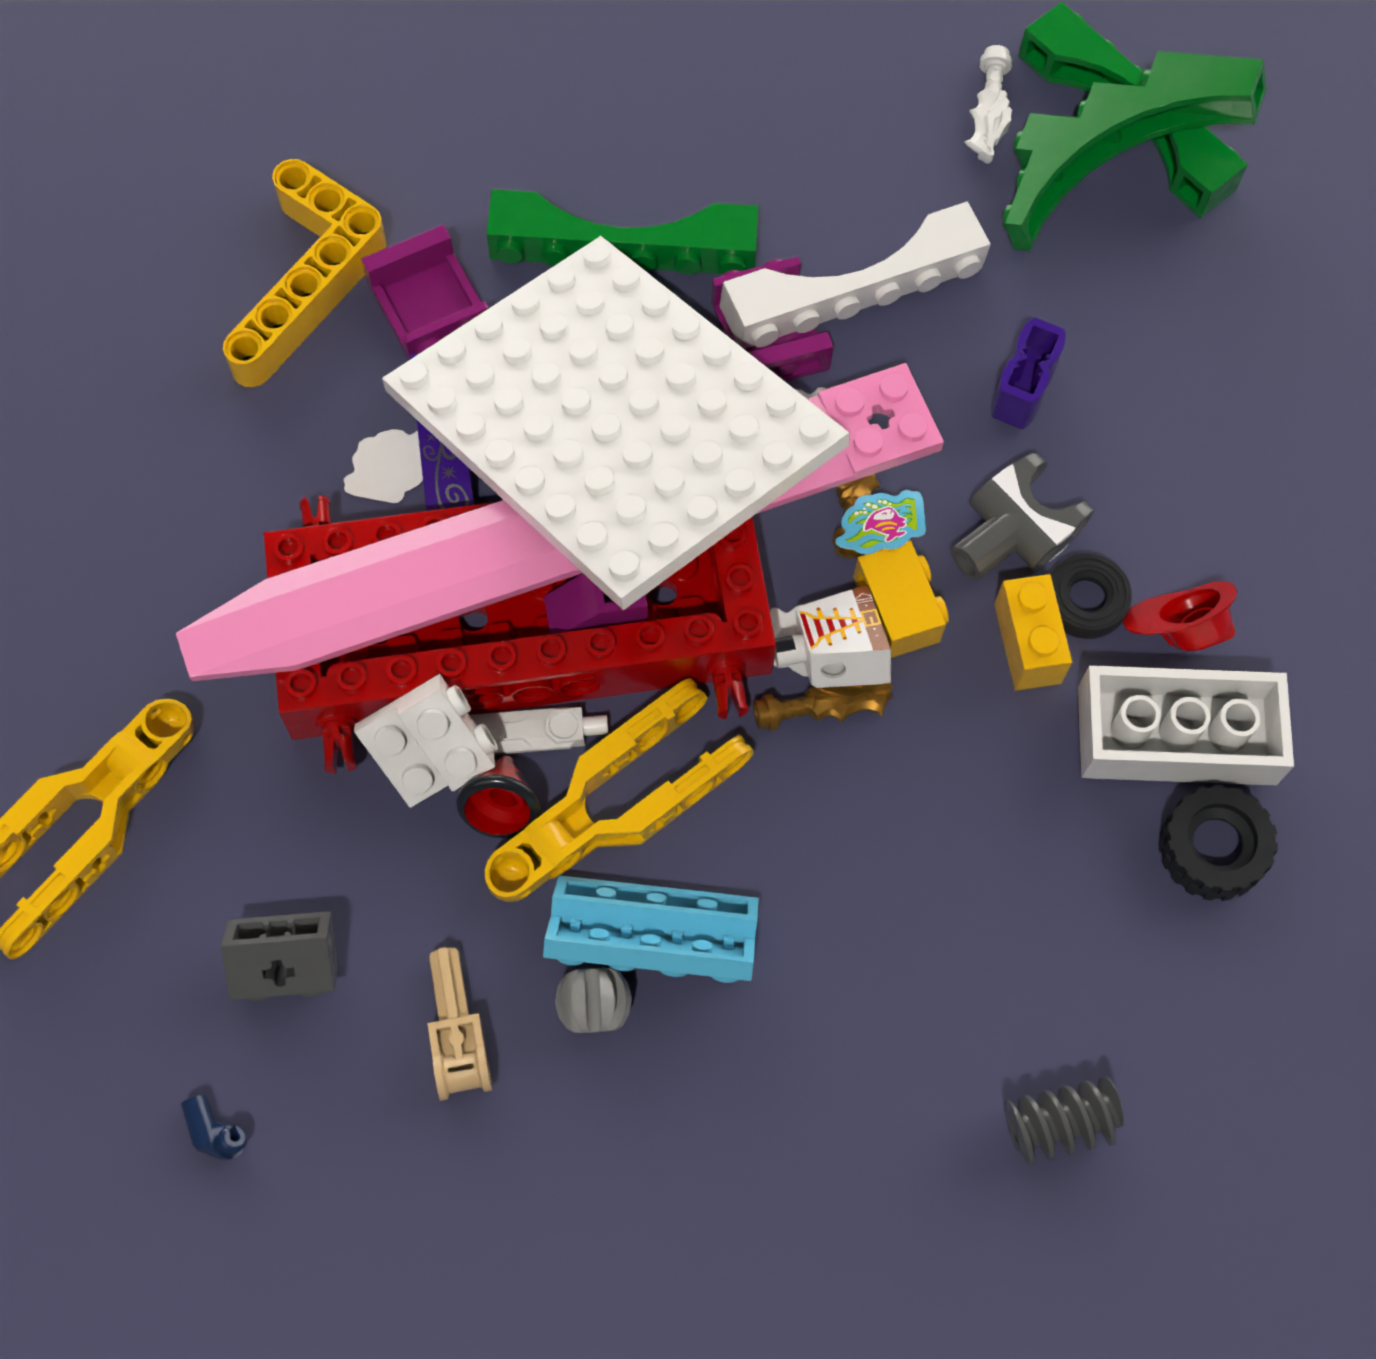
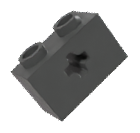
(280, 956)

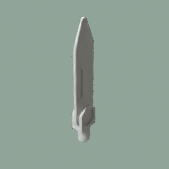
(541, 729)

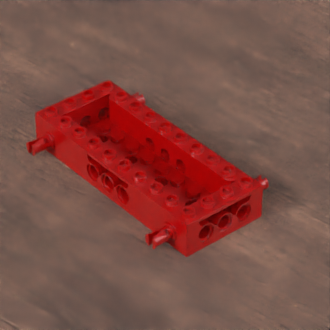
(709, 633)

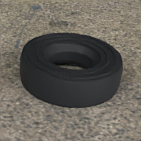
(1111, 580)

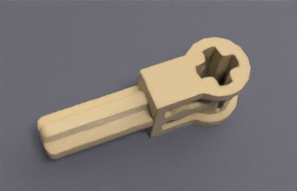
(457, 1037)

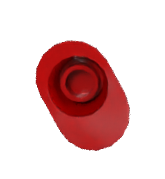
(1187, 618)

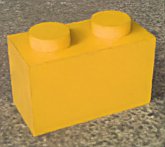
(903, 597)
(1032, 632)

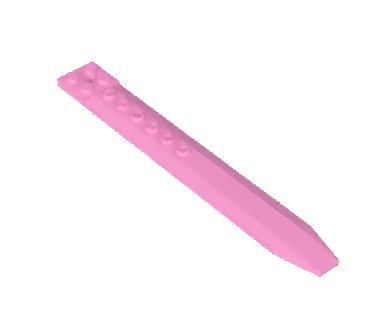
(490, 556)

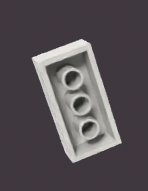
(1184, 725)

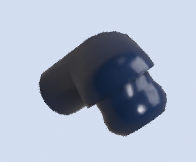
(211, 1136)

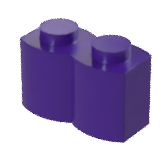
(1028, 373)

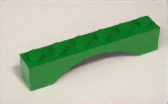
(1073, 54)
(534, 230)

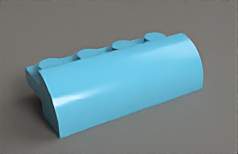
(652, 929)

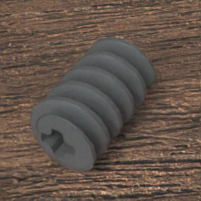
(1065, 1118)

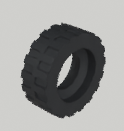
(1244, 816)

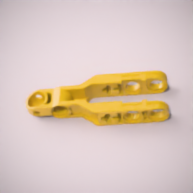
(119, 779)
(567, 833)

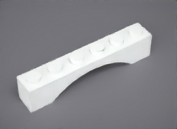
(776, 304)

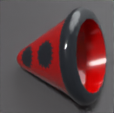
(498, 801)

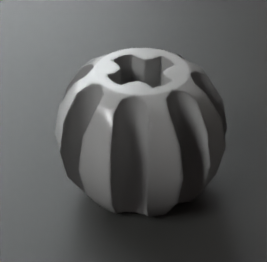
(593, 1000)

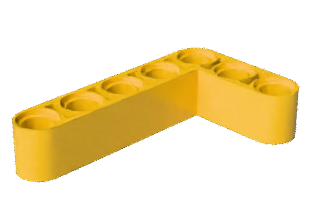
(313, 273)

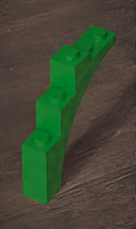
(1173, 96)

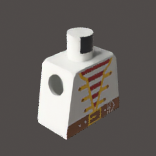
(839, 641)

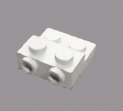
(428, 741)

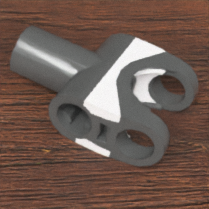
(1017, 522)

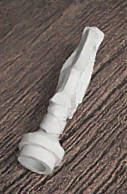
(993, 112)

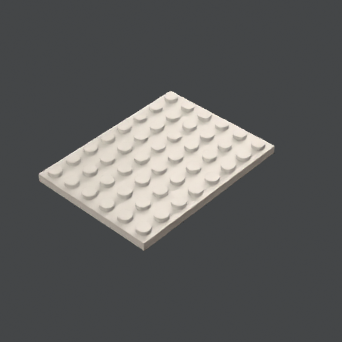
(615, 419)

